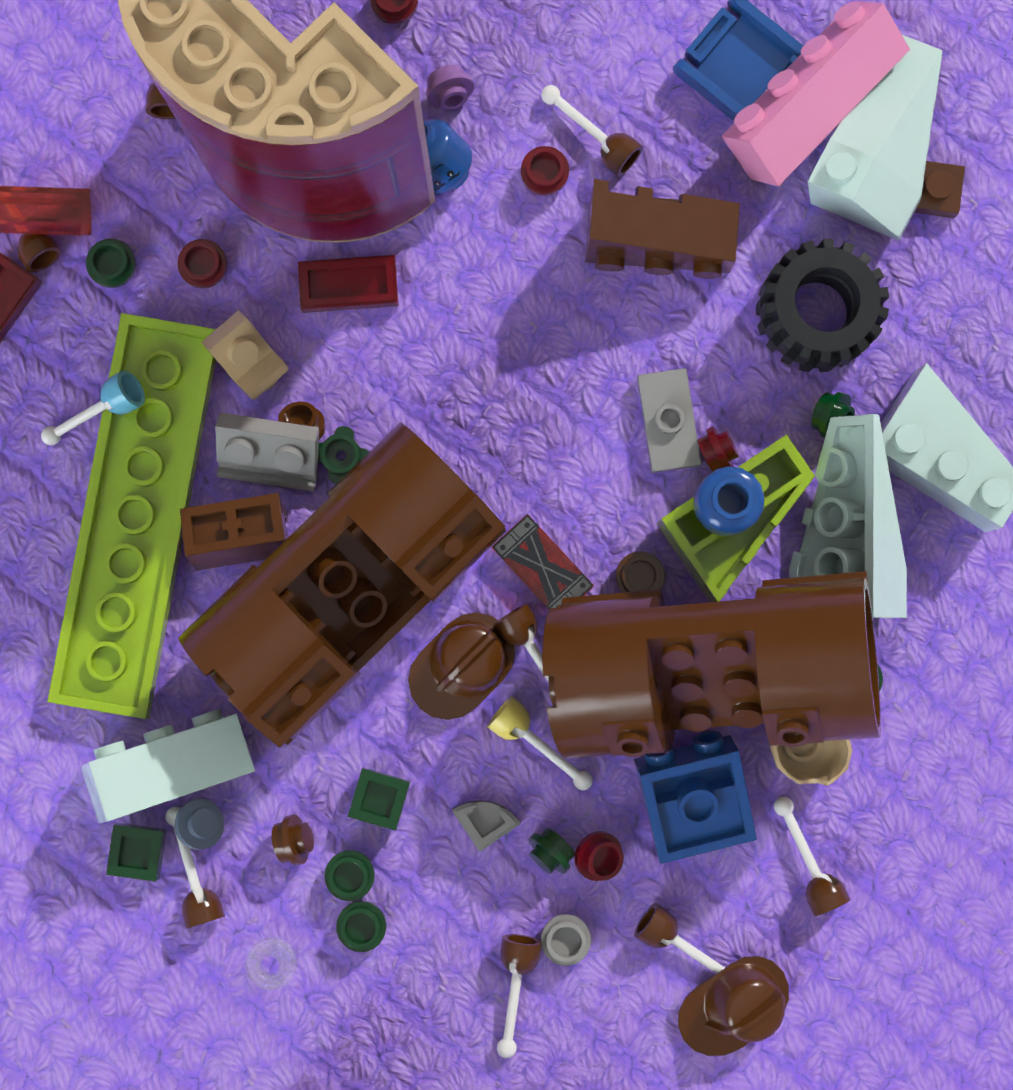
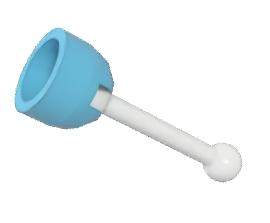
(119, 395)

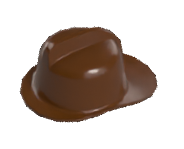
(460, 667)
(734, 1007)

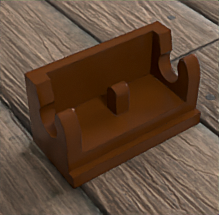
(233, 531)

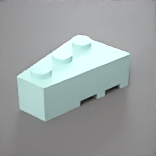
(946, 453)
(166, 765)

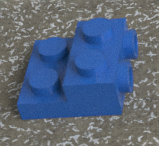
(696, 797)

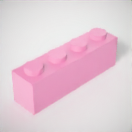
(816, 91)

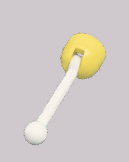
(513, 722)

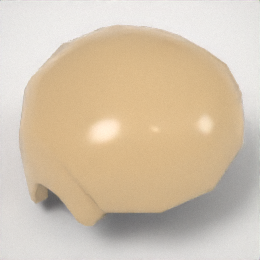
(813, 761)

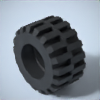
(846, 275)

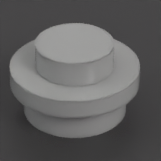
(565, 939)

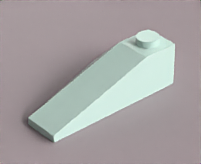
(881, 148)
(855, 515)

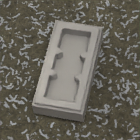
(668, 420)

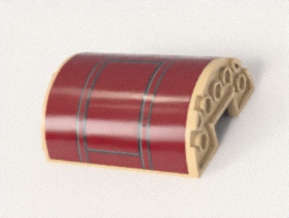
(297, 133)

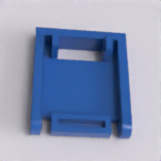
(737, 57)

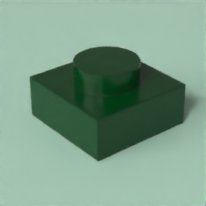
(379, 798)
(136, 852)

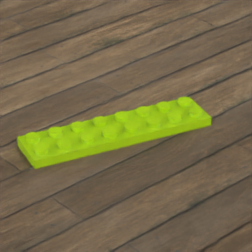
(133, 522)

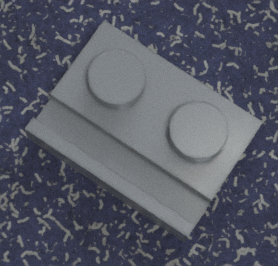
(267, 451)

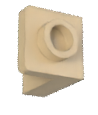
(245, 355)

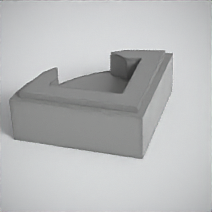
(485, 821)

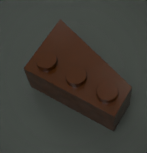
(661, 232)

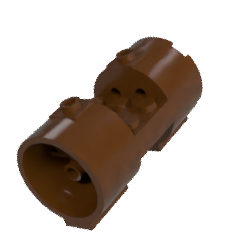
(341, 585)
(639, 670)

